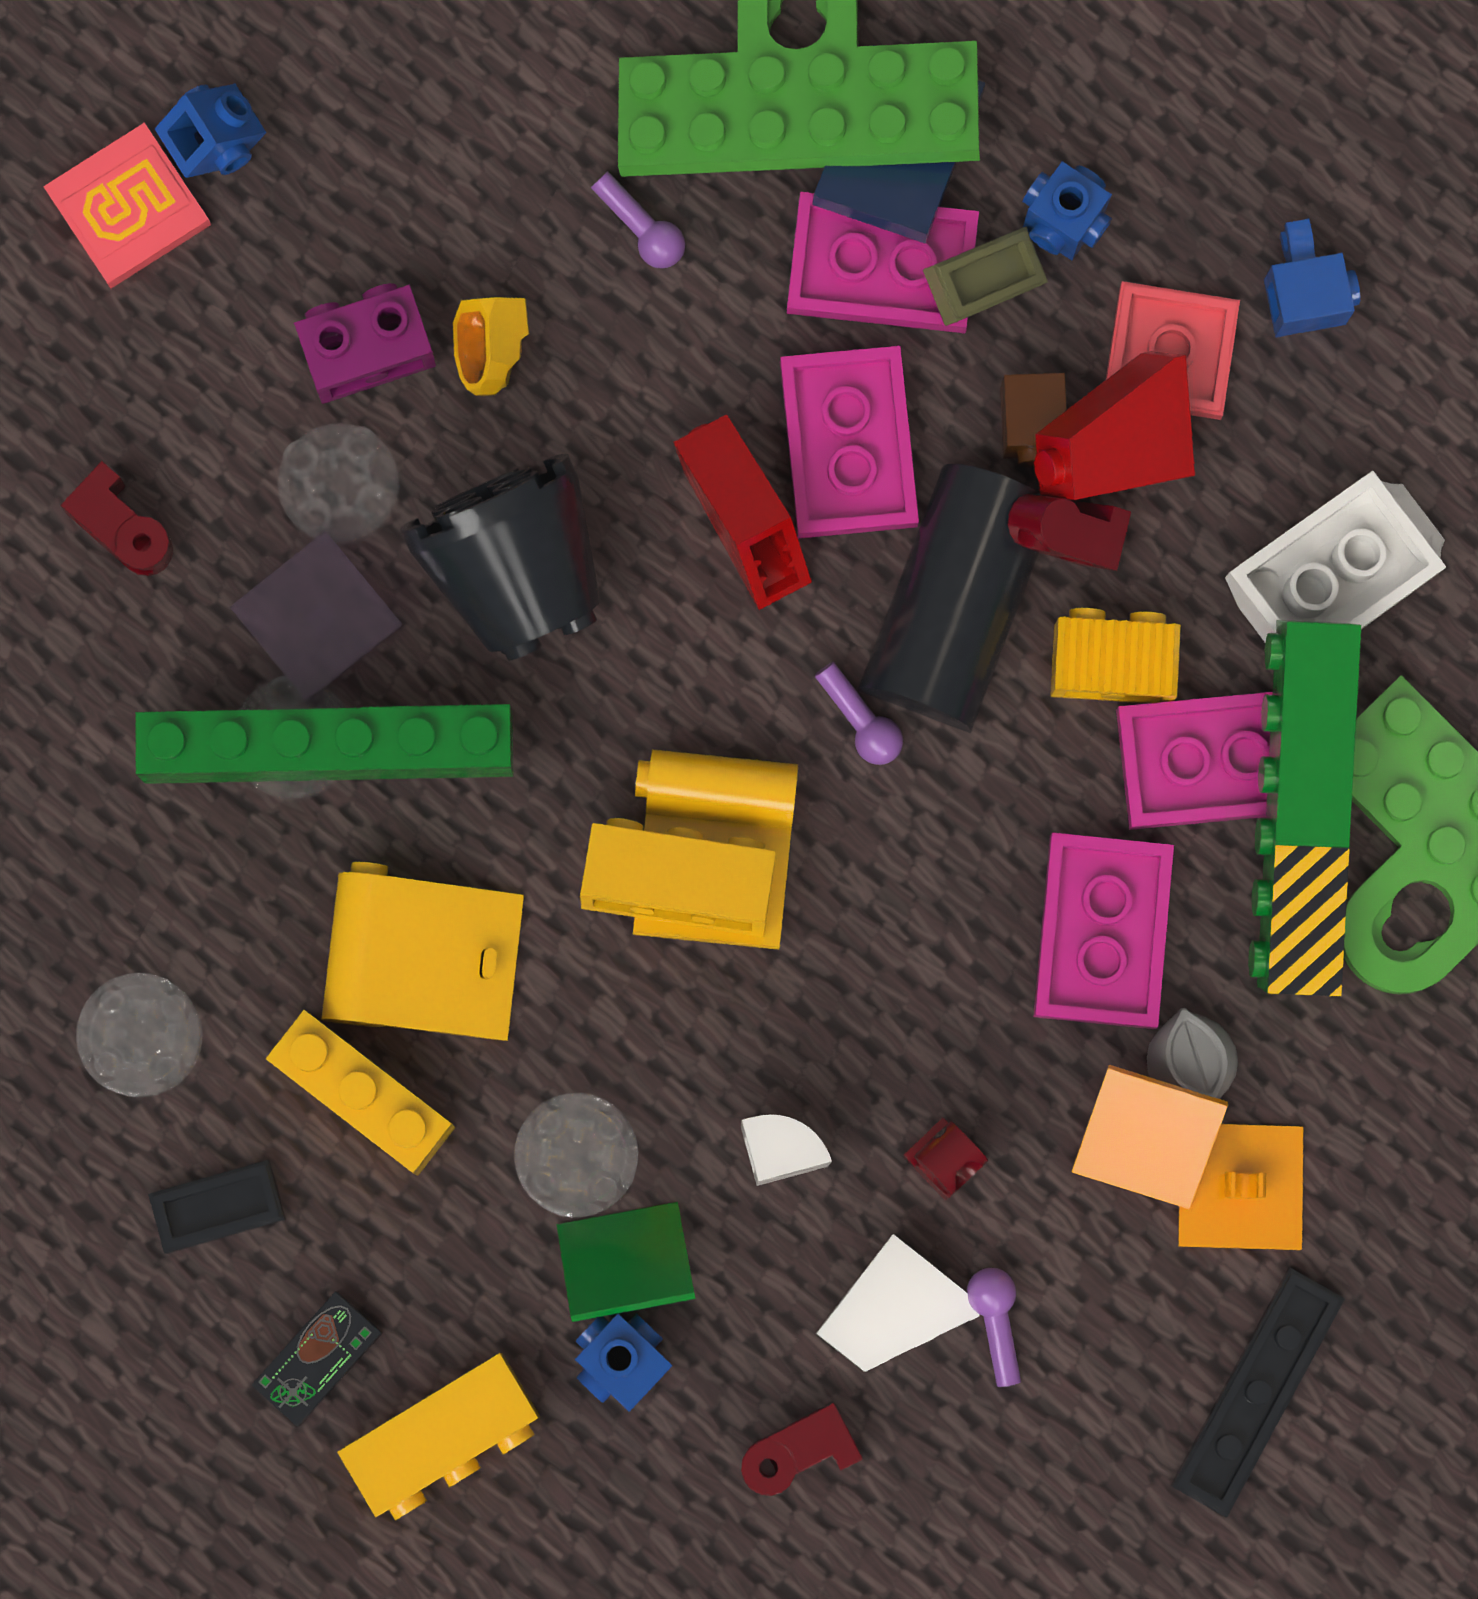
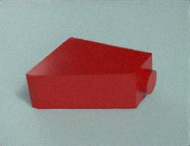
(1121, 433)
(744, 511)

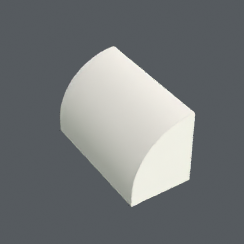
(782, 1148)

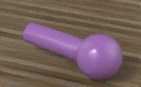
(659, 242)
(876, 738)
(992, 1295)

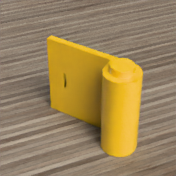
(721, 801)
(413, 955)

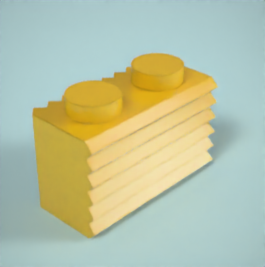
(1115, 658)

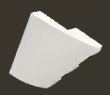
(894, 1308)

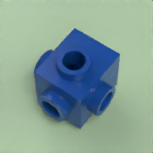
(210, 130)
(1062, 229)
(646, 1363)

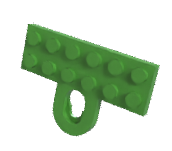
(798, 105)
(1422, 792)

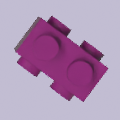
(366, 350)

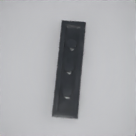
(1257, 1392)

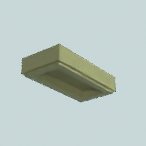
(985, 276)

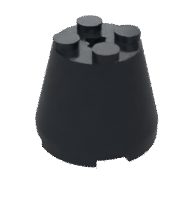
(513, 556)

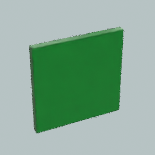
(625, 1261)

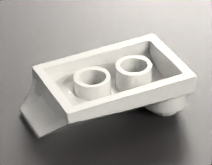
(1341, 560)

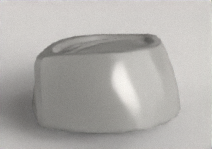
(1193, 1054)

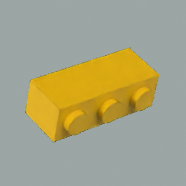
(678, 877)
(360, 1092)
(440, 1438)

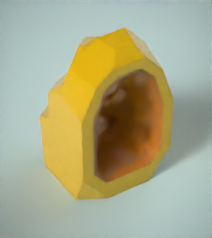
(488, 341)

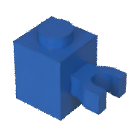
(1309, 289)

